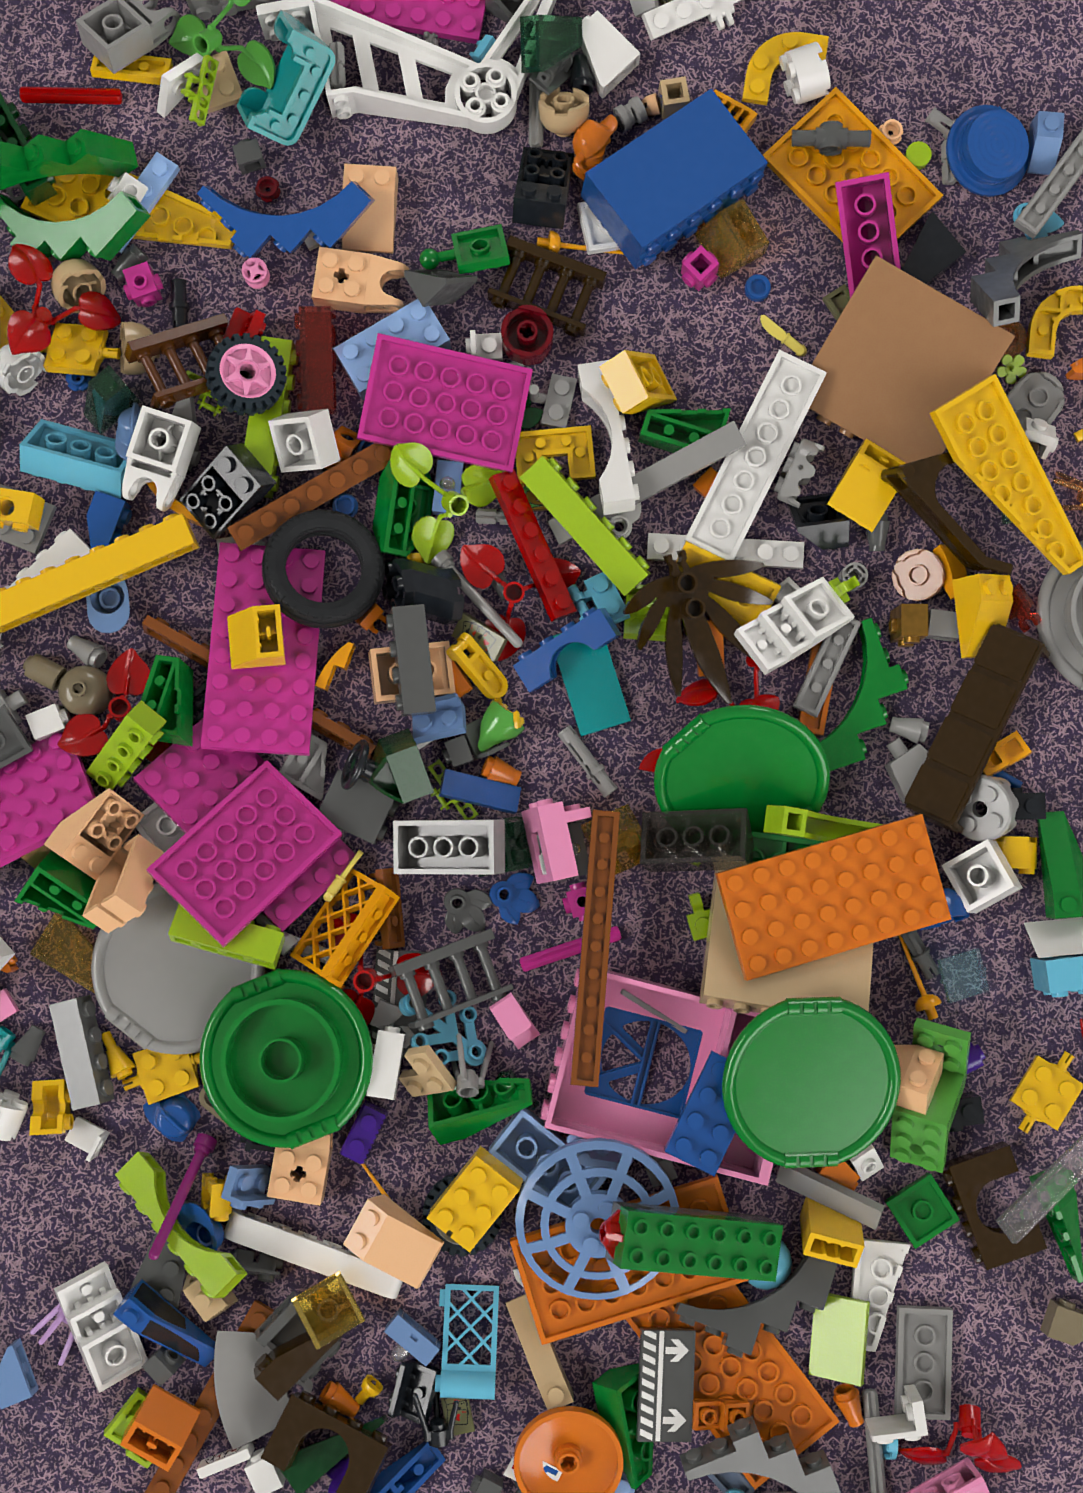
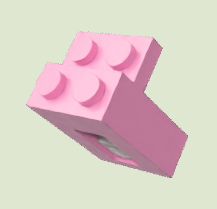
(550, 838)

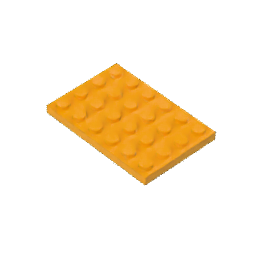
(814, 174)

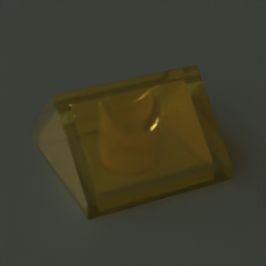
(328, 1310)

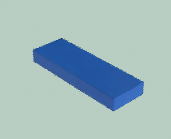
(480, 791)

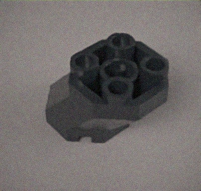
(419, 583)

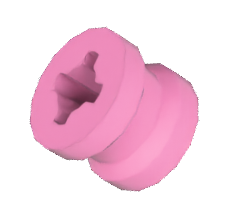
(255, 267)

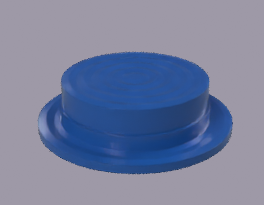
(987, 150)

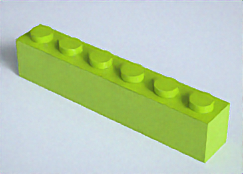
(258, 433)
(585, 525)

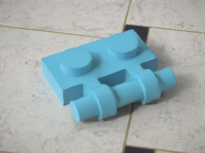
(603, 594)

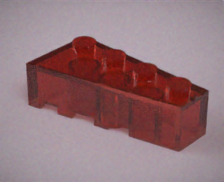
(316, 358)

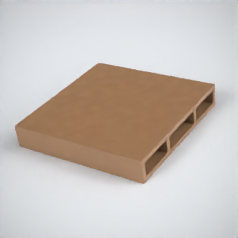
(899, 358)

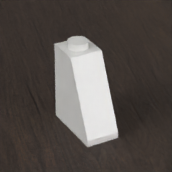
(607, 53)
(386, 1063)

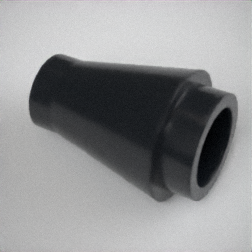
(581, 75)

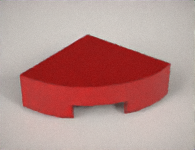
(650, 760)

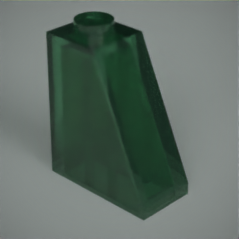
(547, 40)
(106, 399)

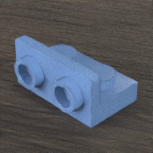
(445, 722)
(247, 1185)

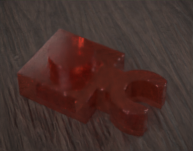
(1020, 608)

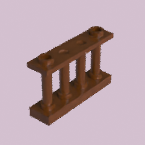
(166, 344)

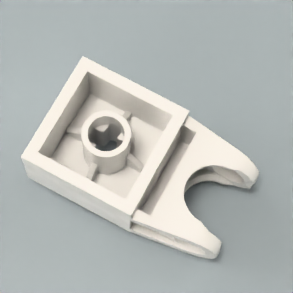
(156, 463)

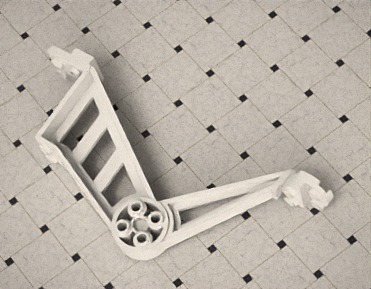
(465, 74)

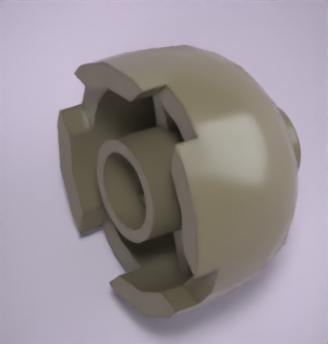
(84, 690)

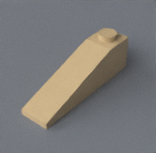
(541, 1358)

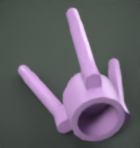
(60, 1318)

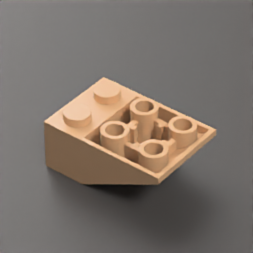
(95, 832)

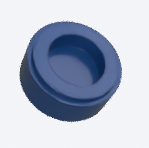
(757, 287)

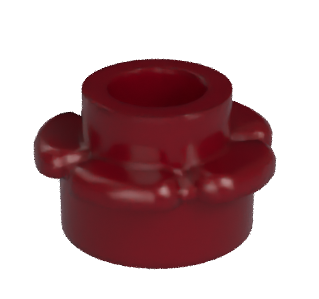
(264, 183)

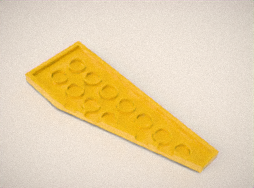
(171, 220)
(999, 459)

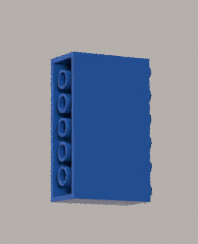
(673, 179)

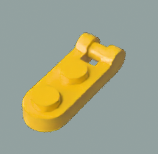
(478, 667)

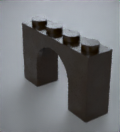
(968, 1177)
(303, 1415)

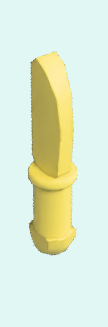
(780, 334)
(339, 881)

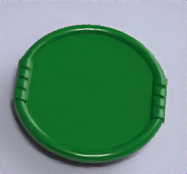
(742, 761)
(286, 1058)
(811, 1082)

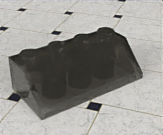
(696, 840)

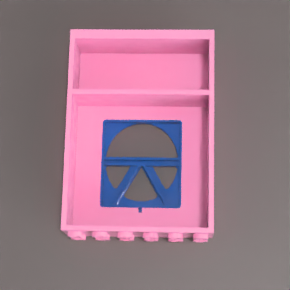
(606, 1114)

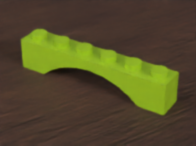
(809, 824)
(146, 1183)

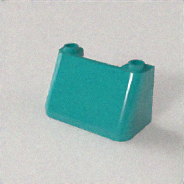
(298, 83)

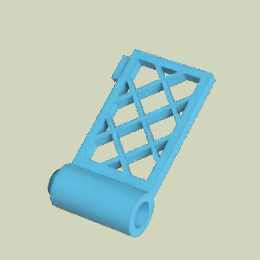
(462, 1379)

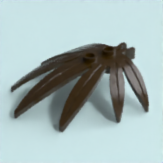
(687, 598)

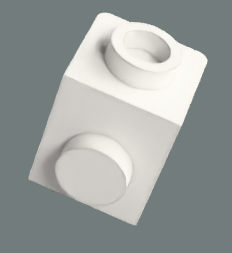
(128, 185)
(1042, 433)

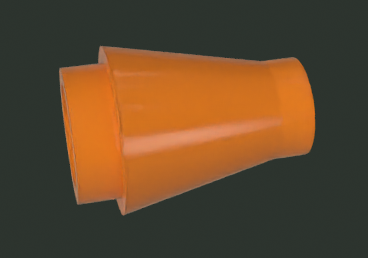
(500, 771)
(337, 1396)
(849, 1403)

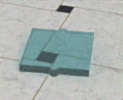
(963, 975)

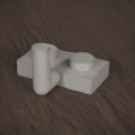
(556, 401)

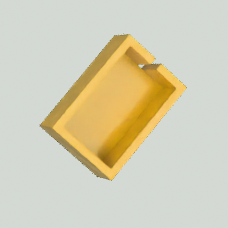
(475, 1198)

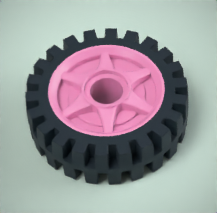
(248, 355)

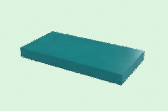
(592, 688)

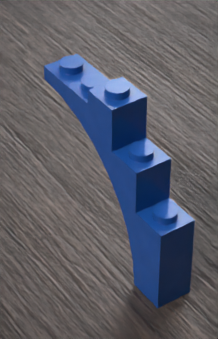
(255, 229)

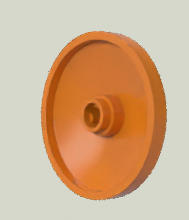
(576, 1444)

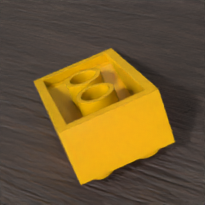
(636, 382)
(980, 604)

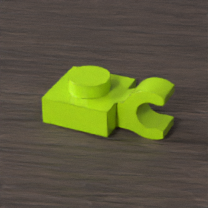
(844, 587)
(699, 919)

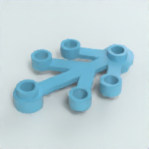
(448, 1032)

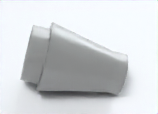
(87, 651)
(910, 728)

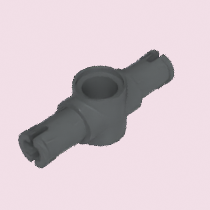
(831, 138)

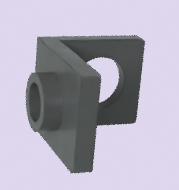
(472, 737)

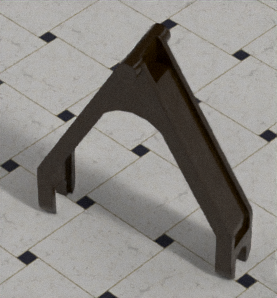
(916, 486)

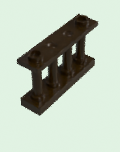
(566, 269)

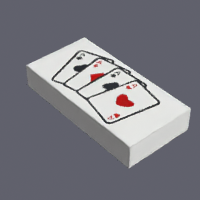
(224, 1460)

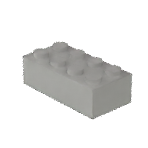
(449, 846)

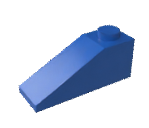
(409, 1471)

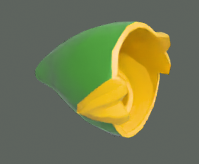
(499, 725)

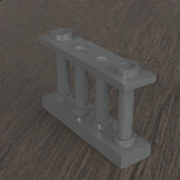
(430, 961)

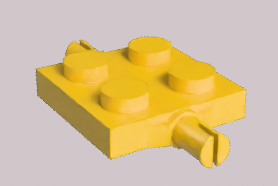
(77, 350)
(164, 1074)
(1046, 1092)

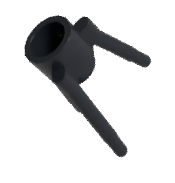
(438, 1431)

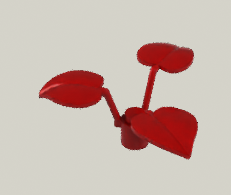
(30, 331)
(484, 562)
(702, 693)
(84, 732)
(368, 978)
(990, 1449)

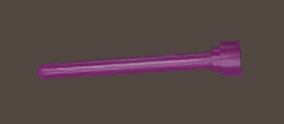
(204, 1146)

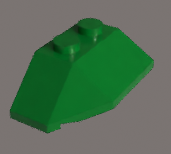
(398, 511)

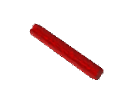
(70, 95)

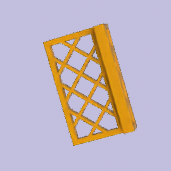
(357, 934)

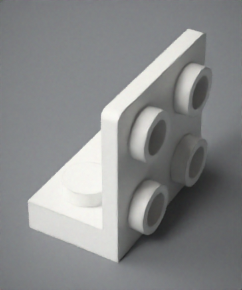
(908, 1425)

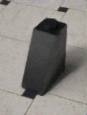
(933, 252)

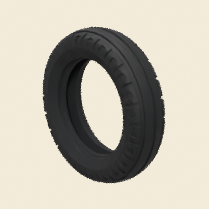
(330, 524)

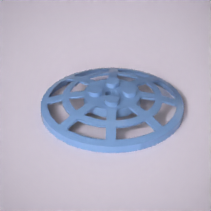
(583, 1211)

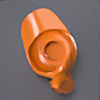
(590, 143)

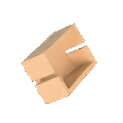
(123, 885)

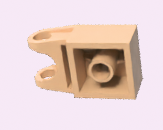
(364, 282)
(310, 1187)

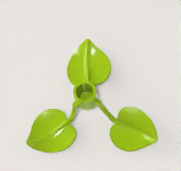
(432, 535)

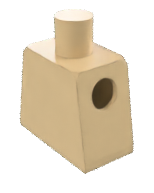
(206, 1307)

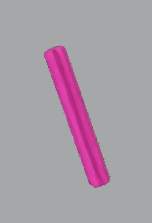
(559, 952)

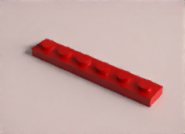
(532, 545)

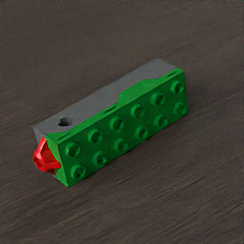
(692, 1241)

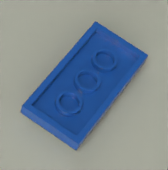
(703, 1126)

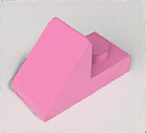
(514, 1021)

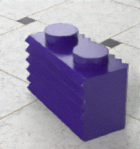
(364, 1132)

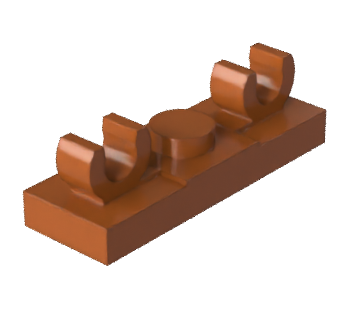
(392, 929)

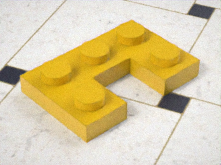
(569, 441)

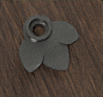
(469, 912)

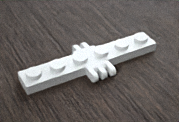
(684, 12)
(770, 552)

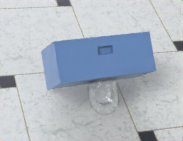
(449, 479)
(411, 1339)

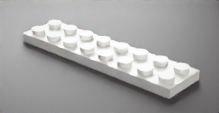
(751, 470)

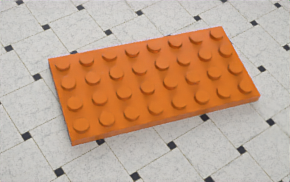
(833, 896)
(564, 1315)
(768, 1378)

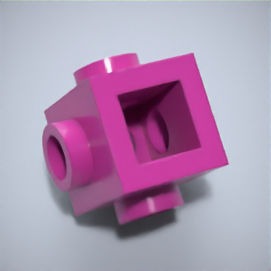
(699, 260)
(142, 285)
(570, 902)

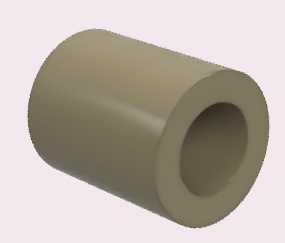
(43, 671)

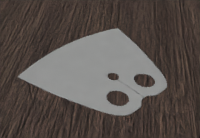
(242, 1401)

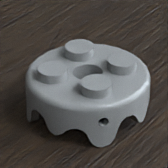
(797, 471)
(1000, 810)

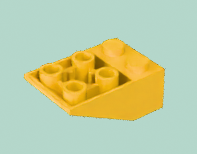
(861, 490)

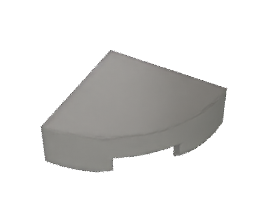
(385, 1014)

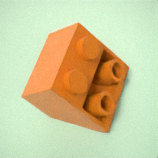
(160, 1427)

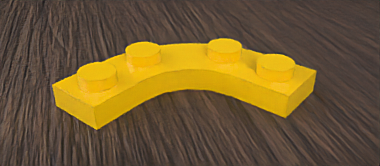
(766, 61)
(1046, 318)

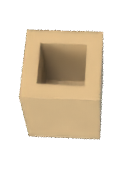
(672, 95)

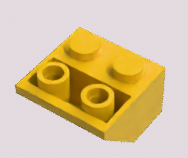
(256, 637)

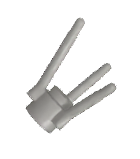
(467, 1080)

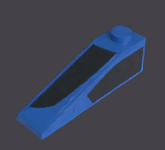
(159, 1321)

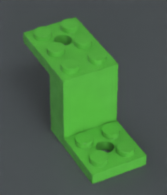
(922, 1137)

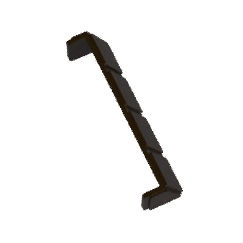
(973, 726)

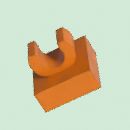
(368, 619)

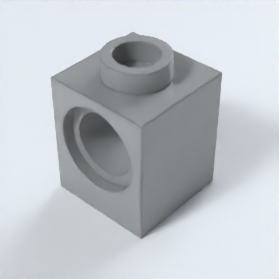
(942, 625)

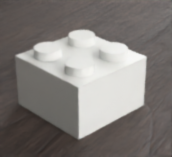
(304, 440)
(982, 876)

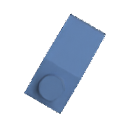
(1045, 141)
(16, 1376)

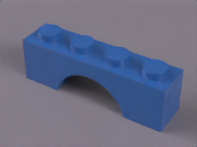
(539, 666)

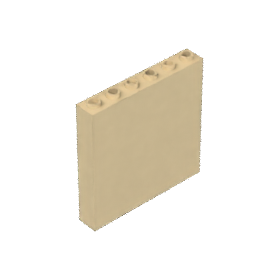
(724, 985)

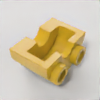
(1020, 852)
(50, 1108)
(211, 1199)

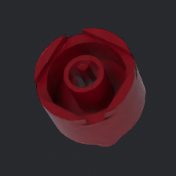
(514, 328)

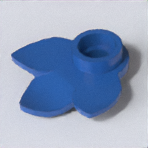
(518, 898)

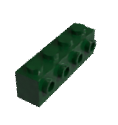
(17, 134)

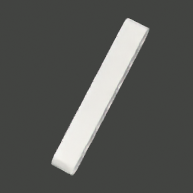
(308, 1252)

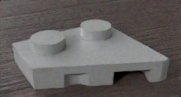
(308, 771)

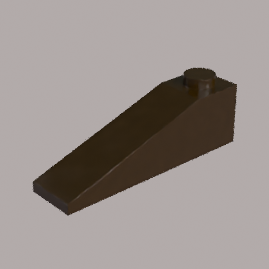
(288, 1364)

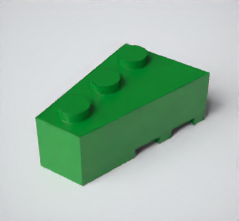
(679, 428)
(171, 696)
(59, 888)

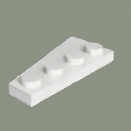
(876, 1280)

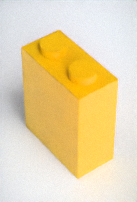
(830, 1234)

